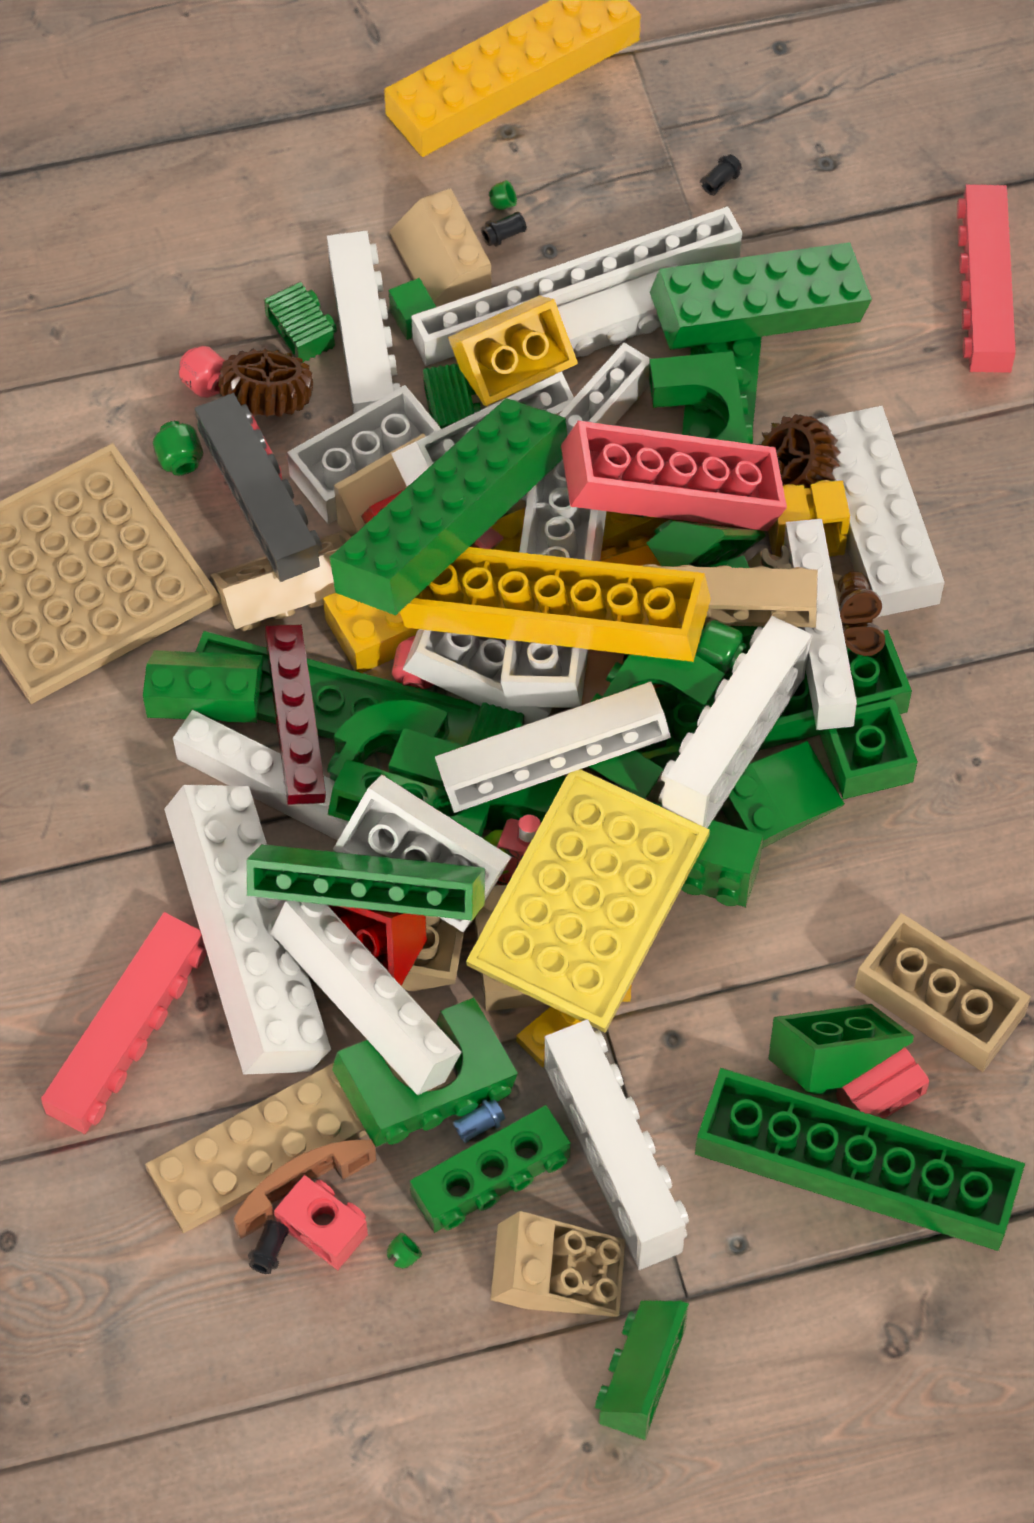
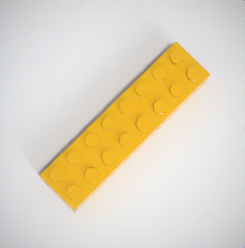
(507, 68)
(566, 603)

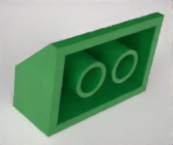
(700, 543)
(209, 683)
(642, 1366)

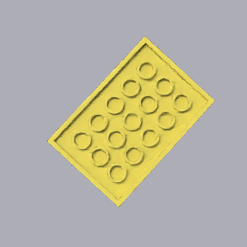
(588, 898)

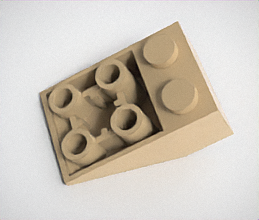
(557, 1267)

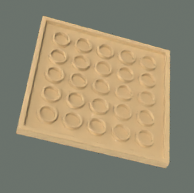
(89, 573)

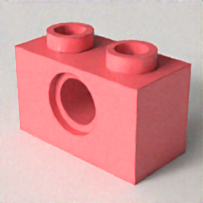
(331, 1241)

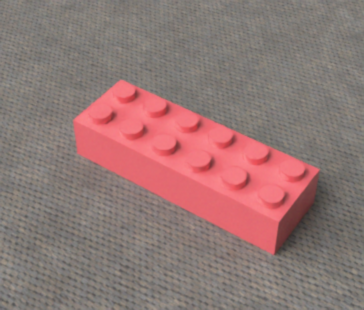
(672, 476)

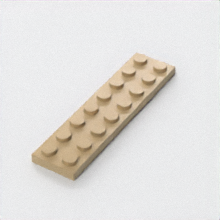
(238, 1154)

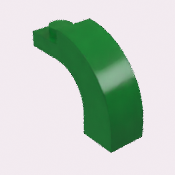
(381, 728)

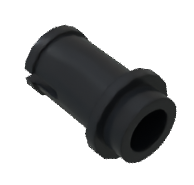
(726, 169)
(496, 231)
(265, 1255)

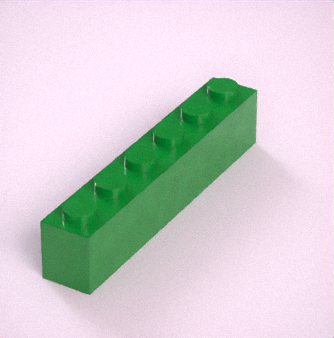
(366, 882)

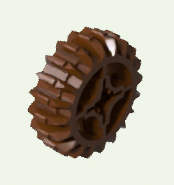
(267, 381)
(803, 450)

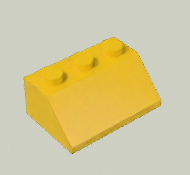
(513, 349)

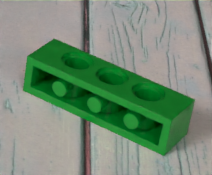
(357, 778)
(465, 1169)

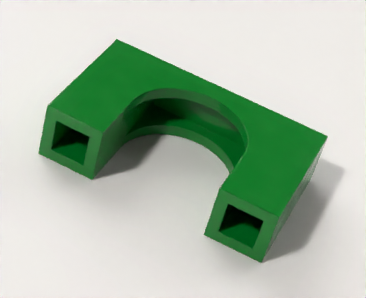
(705, 381)
(690, 679)
(394, 1110)

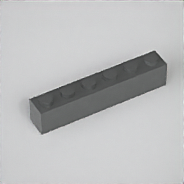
(258, 487)

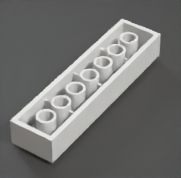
(544, 672)
(258, 980)

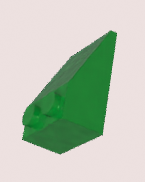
(781, 794)
(834, 1045)

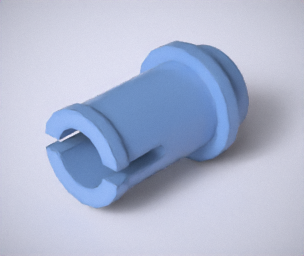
(479, 1120)

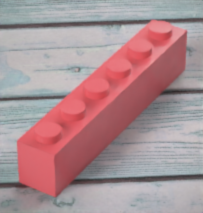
(987, 277)
(124, 1024)

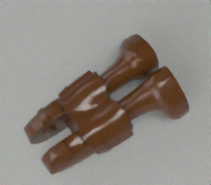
(857, 610)

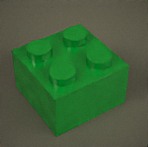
(872, 752)

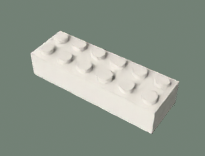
(885, 524)
(736, 722)
(615, 1145)

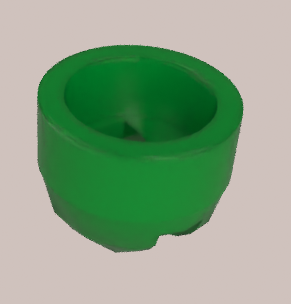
(503, 195)
(404, 1250)

